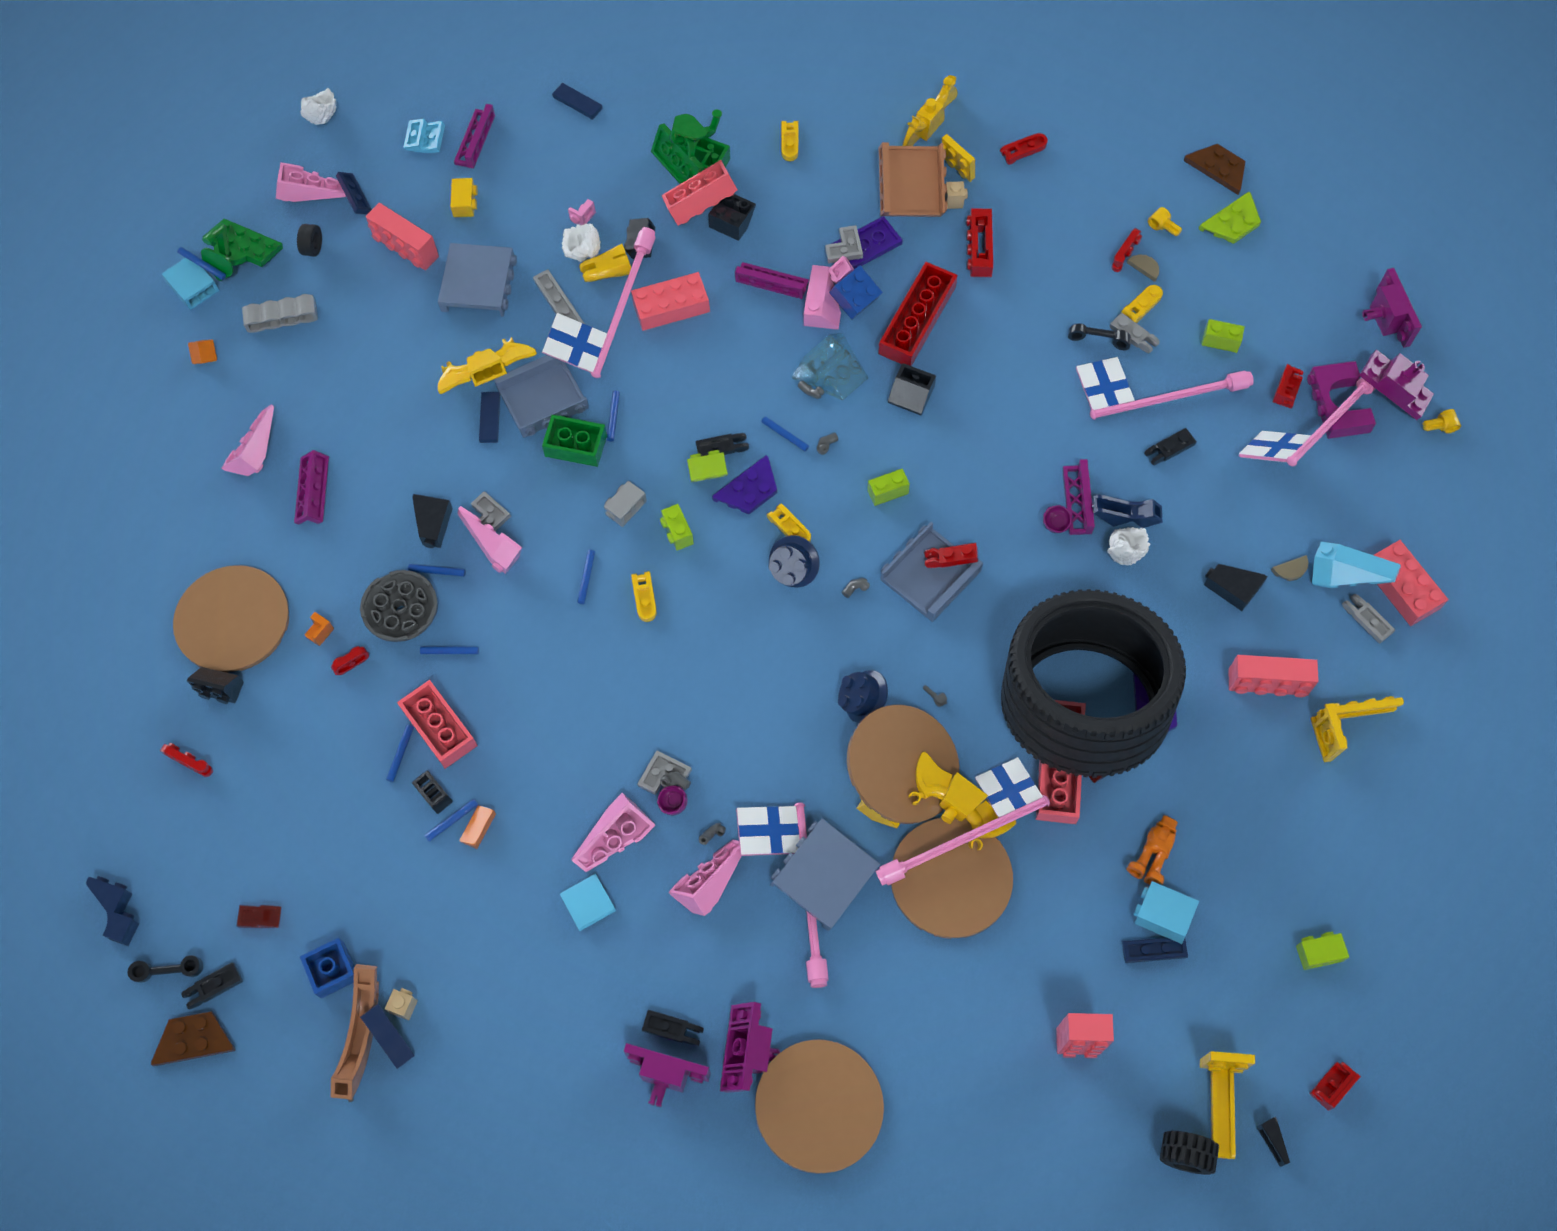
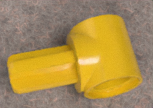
(1162, 220)
(1446, 421)

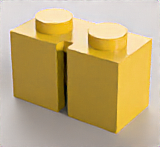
(463, 197)

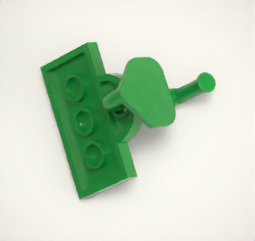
(677, 147)
(236, 245)

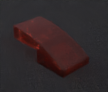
(259, 917)

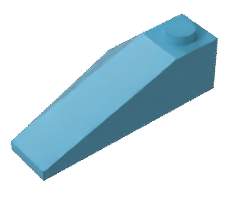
(1344, 565)

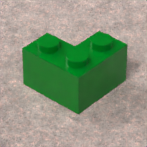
(711, 151)

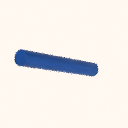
(201, 263)
(613, 416)
(784, 433)
(437, 570)
(586, 577)
(449, 650)
(399, 753)
(451, 820)

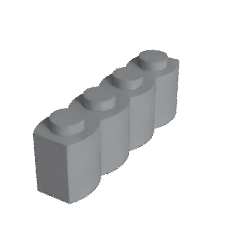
(279, 313)

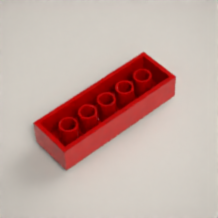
(917, 314)

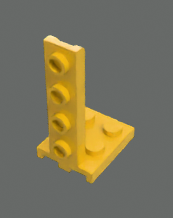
(959, 158)
(1328, 723)
(1222, 1069)

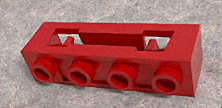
(983, 264)

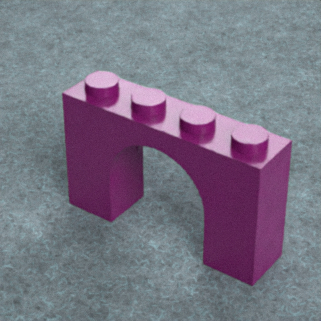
(1335, 376)

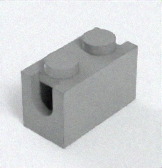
(625, 503)

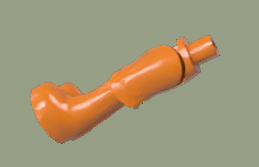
(1159, 842)

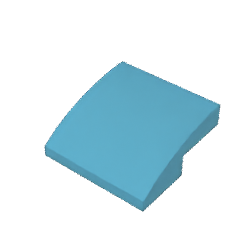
(424, 136)
(587, 902)

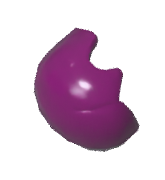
(1057, 519)
(672, 800)

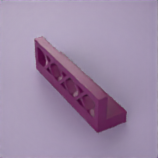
(477, 139)
(771, 280)
(313, 488)
(1085, 496)

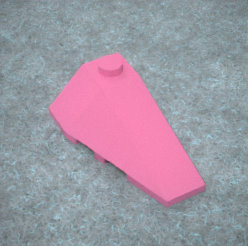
(299, 185)
(820, 307)
(252, 452)
(499, 549)
(616, 829)
(705, 886)

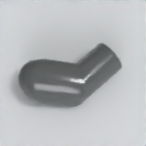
(808, 390)
(824, 443)
(855, 584)
(675, 779)
(711, 832)

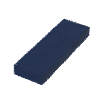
(577, 101)
(353, 193)
(489, 417)
(1153, 950)
(387, 1036)

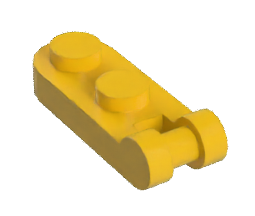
(789, 140)
(1143, 303)
(789, 523)
(644, 596)

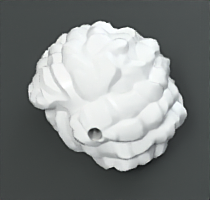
(319, 107)
(581, 242)
(1128, 545)

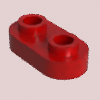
(349, 661)

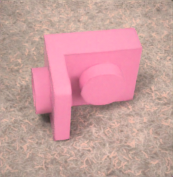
(584, 213)
(840, 269)

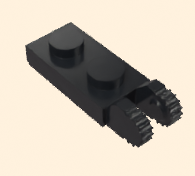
(723, 444)
(1171, 446)
(213, 985)
(670, 1027)

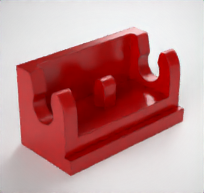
(1288, 386)
(1334, 1085)

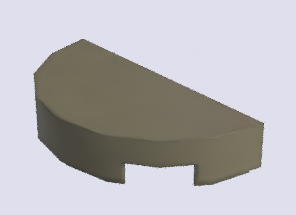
(1145, 265)
(1293, 569)

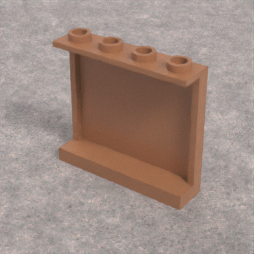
(912, 180)

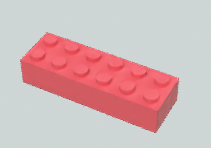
(1060, 788)

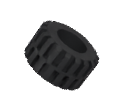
(1189, 1152)

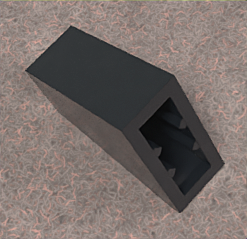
(431, 519)
(1234, 584)

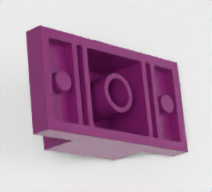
(1393, 310)
(1399, 381)
(746, 1048)
(664, 1071)

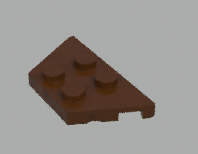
(1219, 165)
(191, 1039)

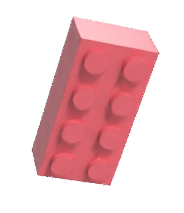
(699, 193)
(402, 236)
(670, 301)
(1413, 591)
(1273, 675)
(437, 724)
(1084, 1034)

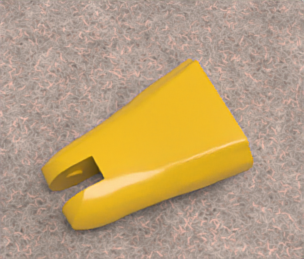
(606, 265)

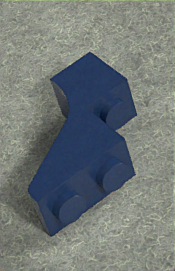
(1120, 511)
(114, 899)

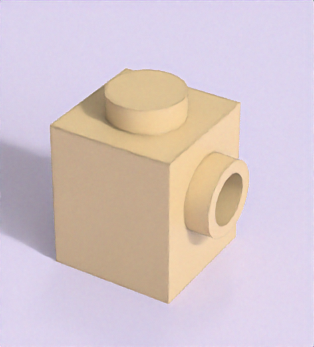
(956, 194)
(401, 1003)

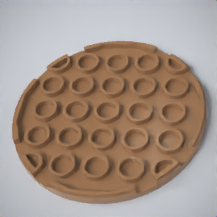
(231, 618)
(885, 759)
(957, 890)
(819, 1106)

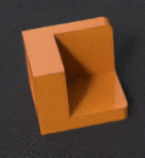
(202, 351)
(319, 630)

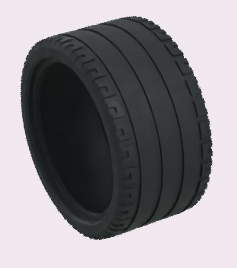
(1106, 626)

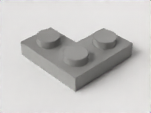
(849, 246)
(491, 511)
(659, 766)

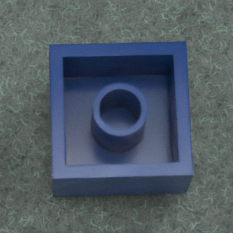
(855, 292)
(329, 968)

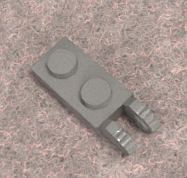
(1137, 333)
(1368, 618)

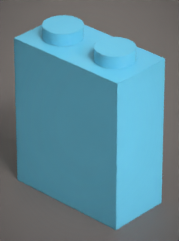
(190, 283)
(1165, 912)

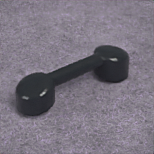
(1120, 337)
(142, 971)

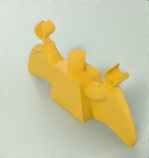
(931, 113)
(483, 365)
(956, 797)

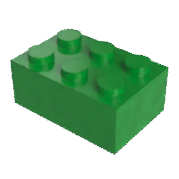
(574, 440)

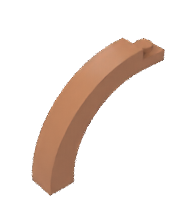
(359, 1038)

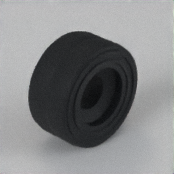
(309, 240)

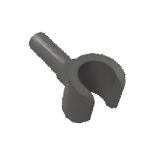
(939, 700)

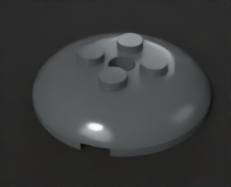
(396, 590)

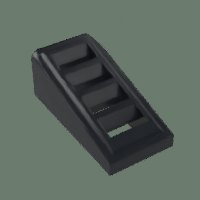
(438, 802)
(1273, 1138)

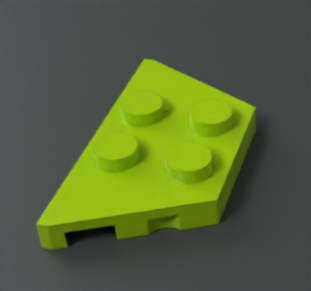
(1234, 220)

